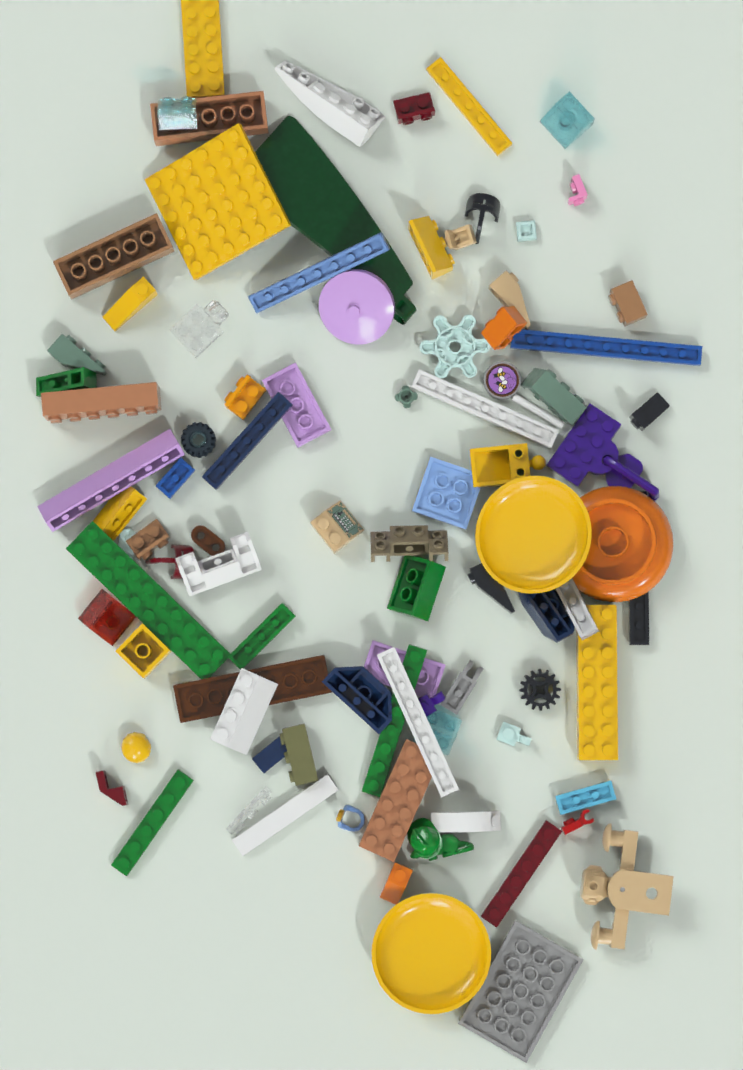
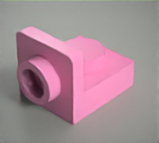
(578, 188)

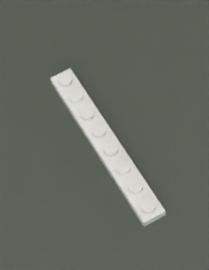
(485, 408)
(418, 722)

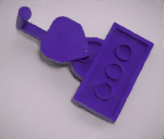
(590, 444)

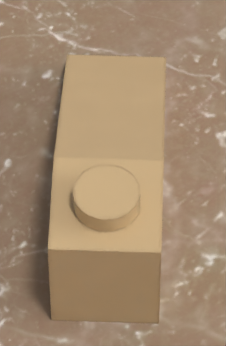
(509, 294)

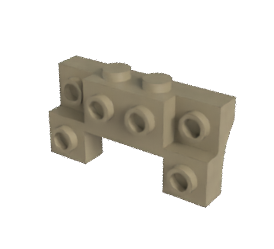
(409, 541)

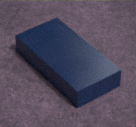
(270, 755)

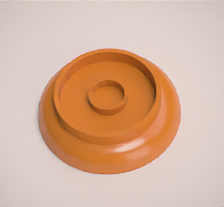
(627, 547)

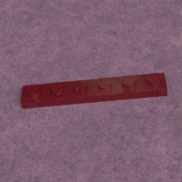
(521, 873)

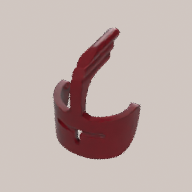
(178, 548)

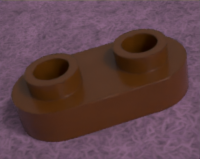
(208, 541)

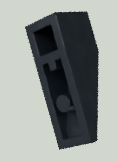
(493, 589)

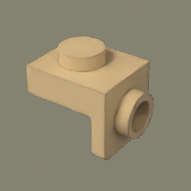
(460, 237)

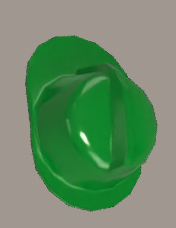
(424, 838)

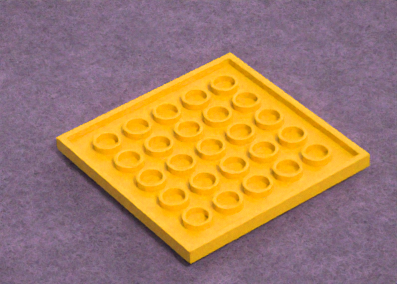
(217, 202)

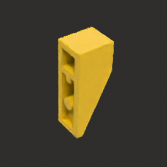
(130, 303)

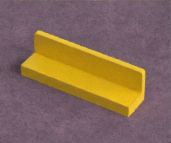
(119, 511)

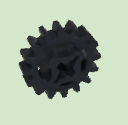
(546, 696)

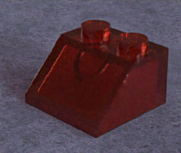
(107, 617)

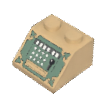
(336, 526)

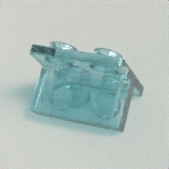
(177, 113)
(445, 729)

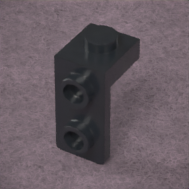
(649, 412)

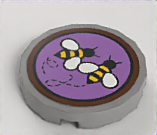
(502, 380)

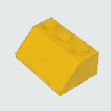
(430, 246)

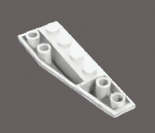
(333, 105)

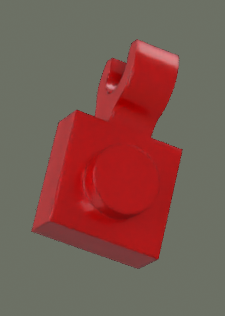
(571, 824)

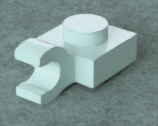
(510, 734)

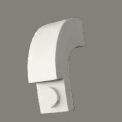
(466, 821)

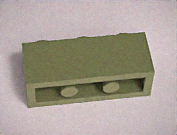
(299, 754)

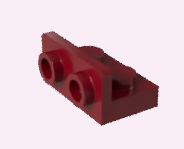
(414, 108)

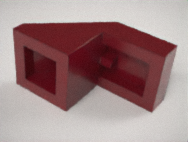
(117, 794)

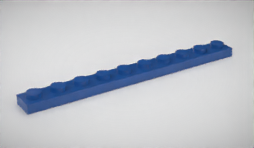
(607, 347)

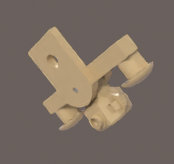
(624, 889)

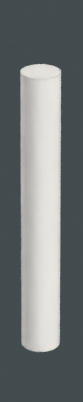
(538, 411)

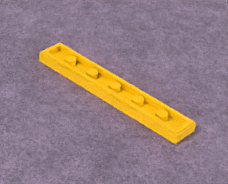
(469, 106)

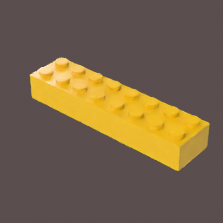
(598, 688)

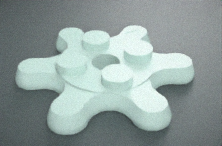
(461, 334)

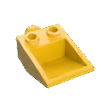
(500, 465)

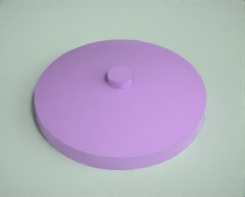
(356, 306)

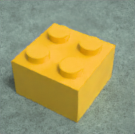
(143, 651)

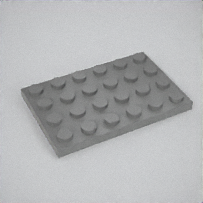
(521, 991)

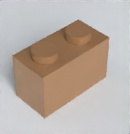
(627, 303)

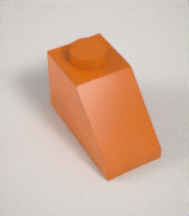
(396, 883)

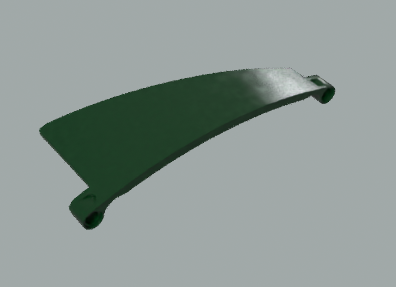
(326, 207)

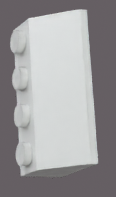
(244, 711)

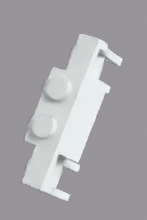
(220, 567)

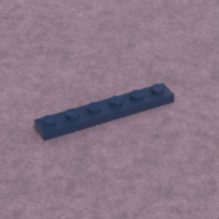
(247, 440)

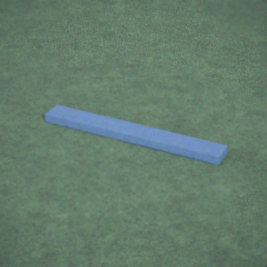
(319, 272)

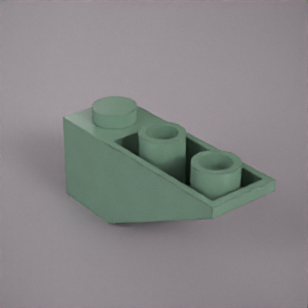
(71, 356)

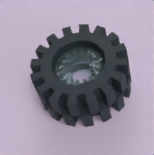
(191, 433)

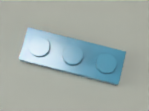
(585, 797)

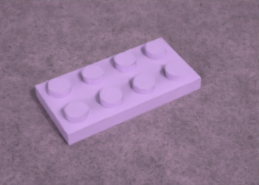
(305, 417)
(429, 676)

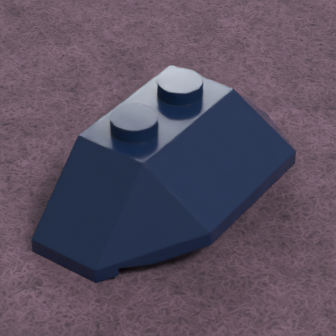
(548, 614)
(362, 694)

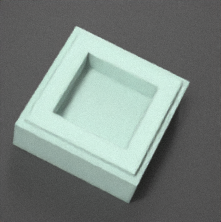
(526, 231)

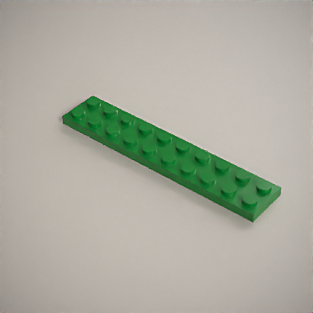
(148, 601)

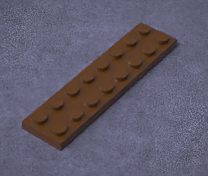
(294, 679)

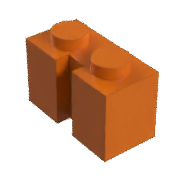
(503, 327)

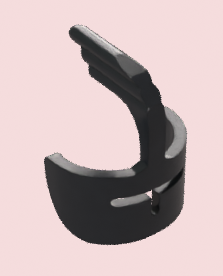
(492, 206)

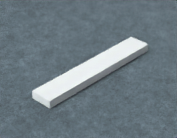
(285, 815)

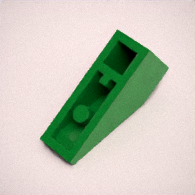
(68, 380)

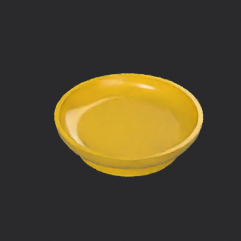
(533, 534)
(431, 953)

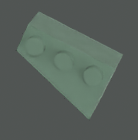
(554, 395)

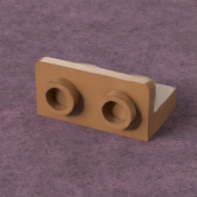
(148, 540)

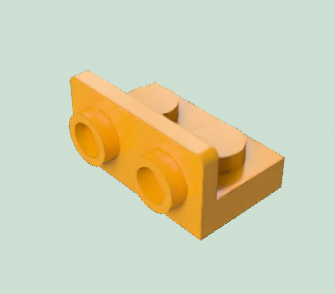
(244, 397)

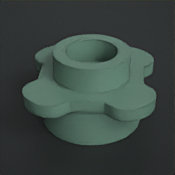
(401, 396)

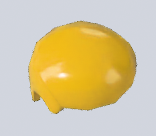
(136, 747)

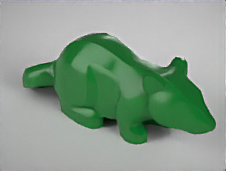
(450, 847)

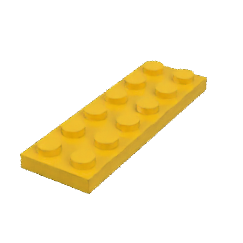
(202, 48)

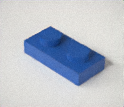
(175, 478)

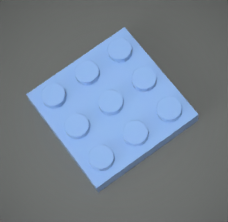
(446, 493)

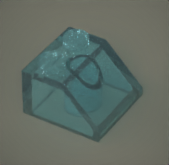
(567, 120)

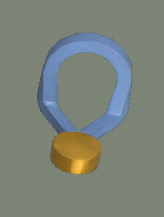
(340, 816)

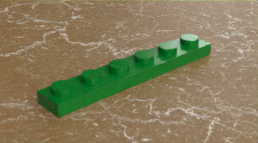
(152, 822)

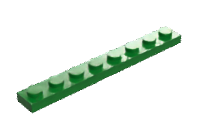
(390, 735)

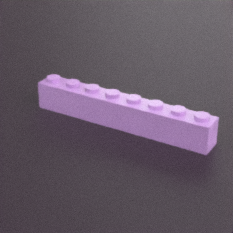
(110, 480)

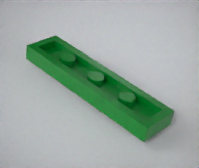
(261, 636)

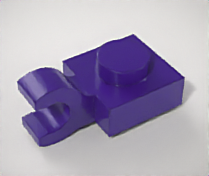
(428, 704)

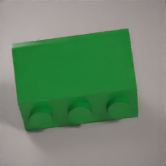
(416, 587)

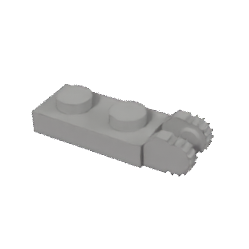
(461, 689)

